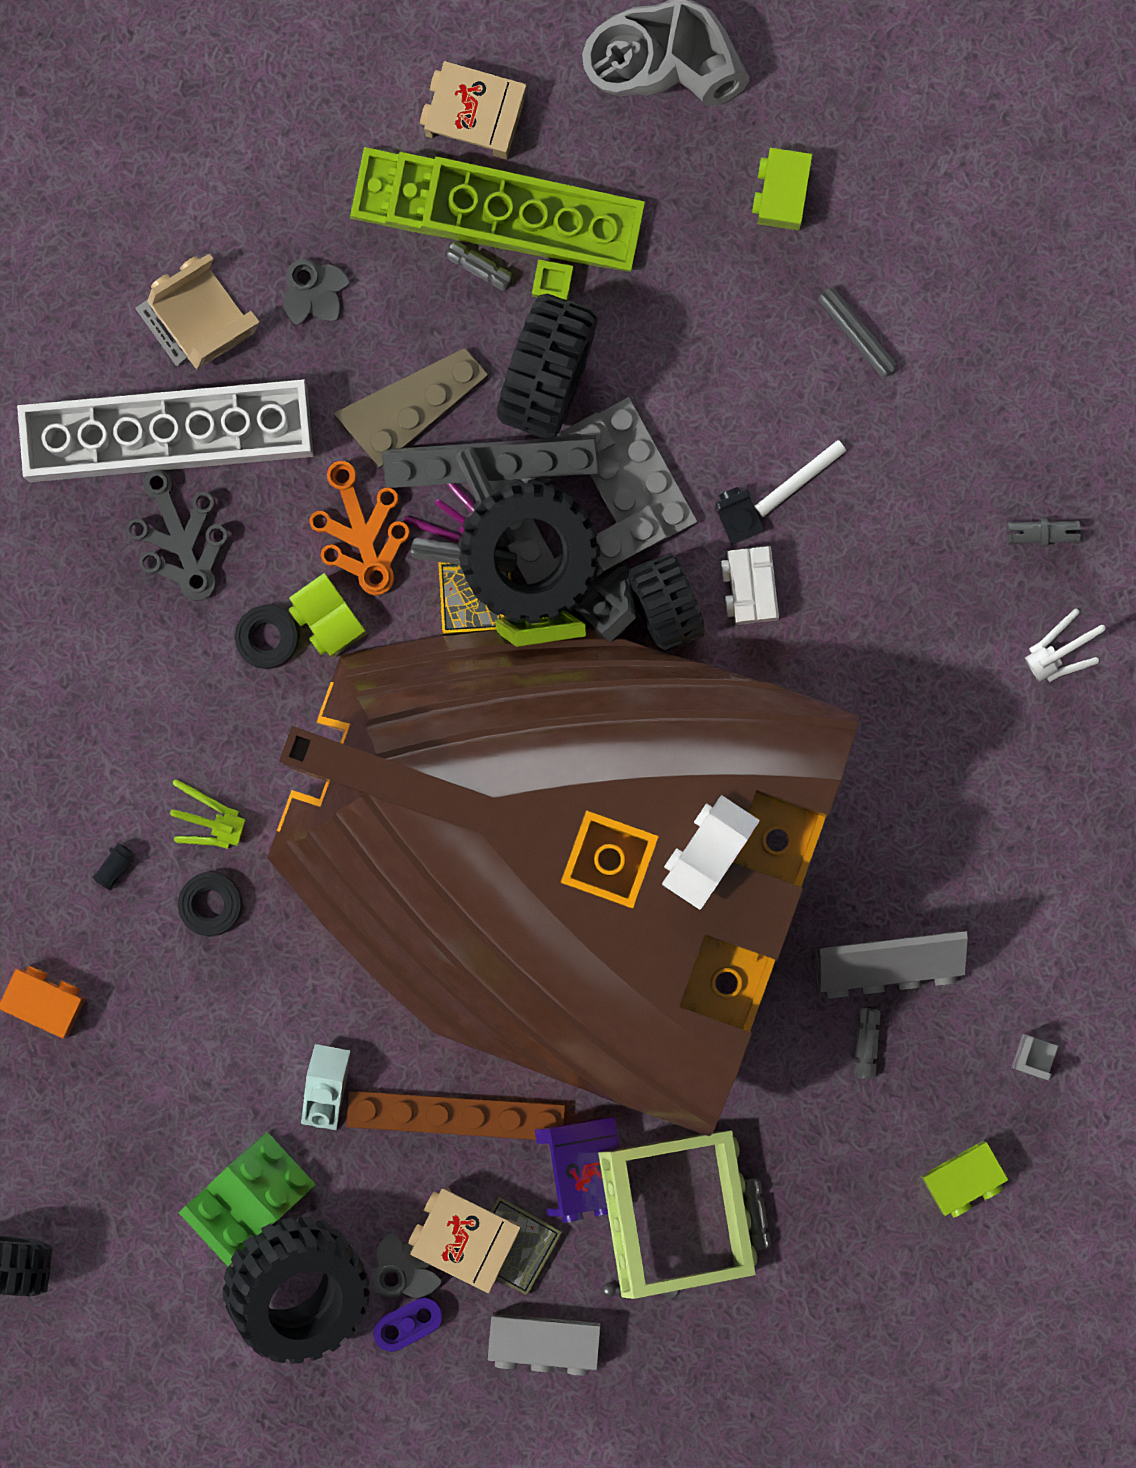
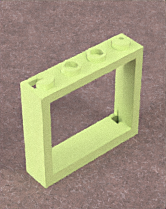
(624, 1225)

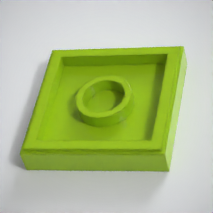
(546, 631)

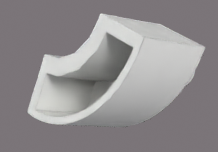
(709, 852)

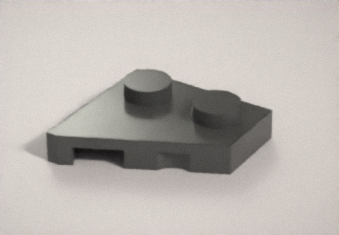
(609, 603)

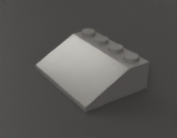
(891, 962)

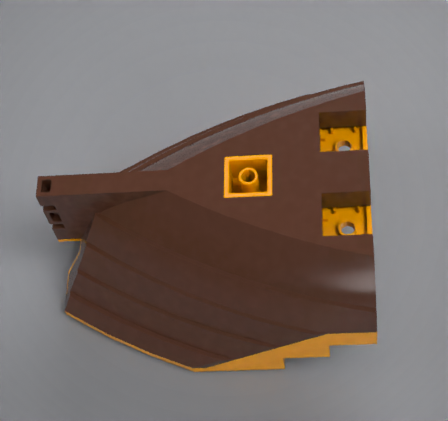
(509, 841)

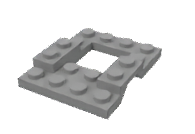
(632, 485)

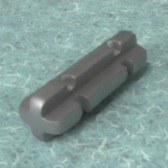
(479, 265)
(867, 1043)
(755, 1205)

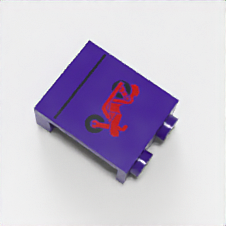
(577, 1165)

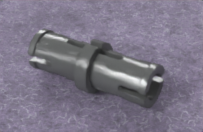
(1043, 532)

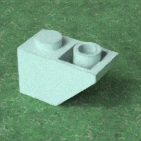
(325, 1087)

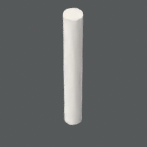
(800, 478)

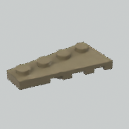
(411, 405)

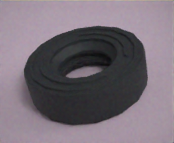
(253, 619)
(188, 899)

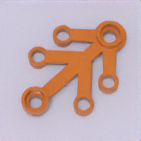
(363, 534)

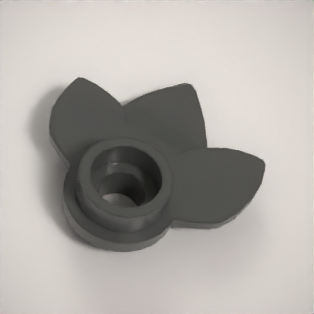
(317, 295)
(412, 1273)

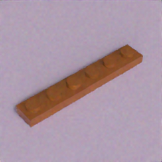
(450, 1115)

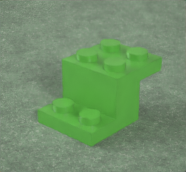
(247, 1197)

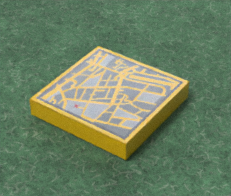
(459, 606)

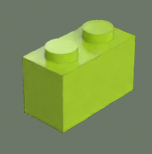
(783, 189)
(965, 1179)

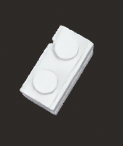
(751, 585)

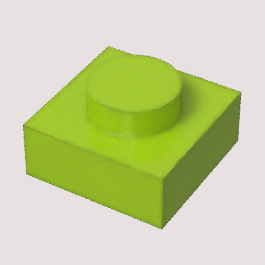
(552, 279)

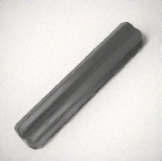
(857, 332)
(479, 485)
(450, 553)

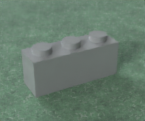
(543, 1343)

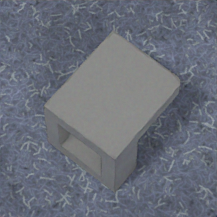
(1034, 1057)

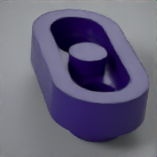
(408, 1324)

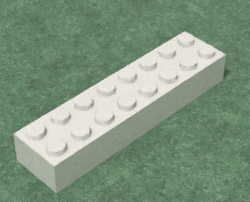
(165, 431)

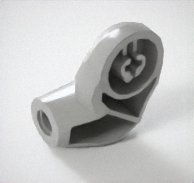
(662, 45)

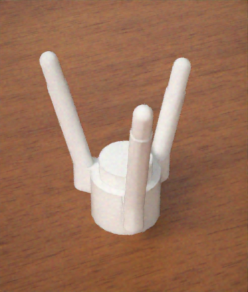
(1045, 661)

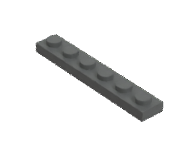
(498, 459)

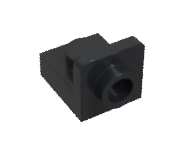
(738, 515)

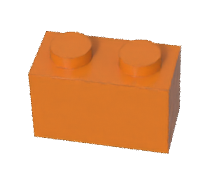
(42, 1002)

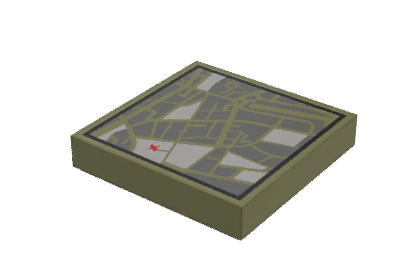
(529, 1249)

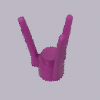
(450, 511)

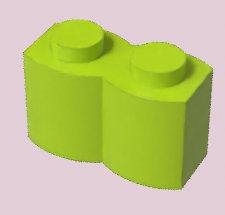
(327, 616)

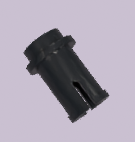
(114, 866)

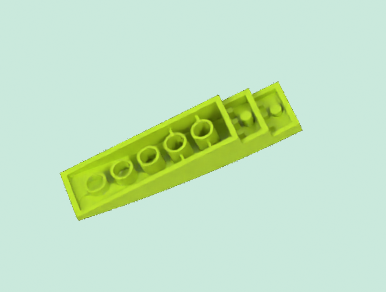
(496, 209)

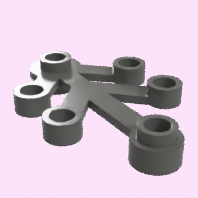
(180, 540)

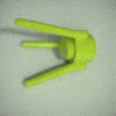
(226, 827)

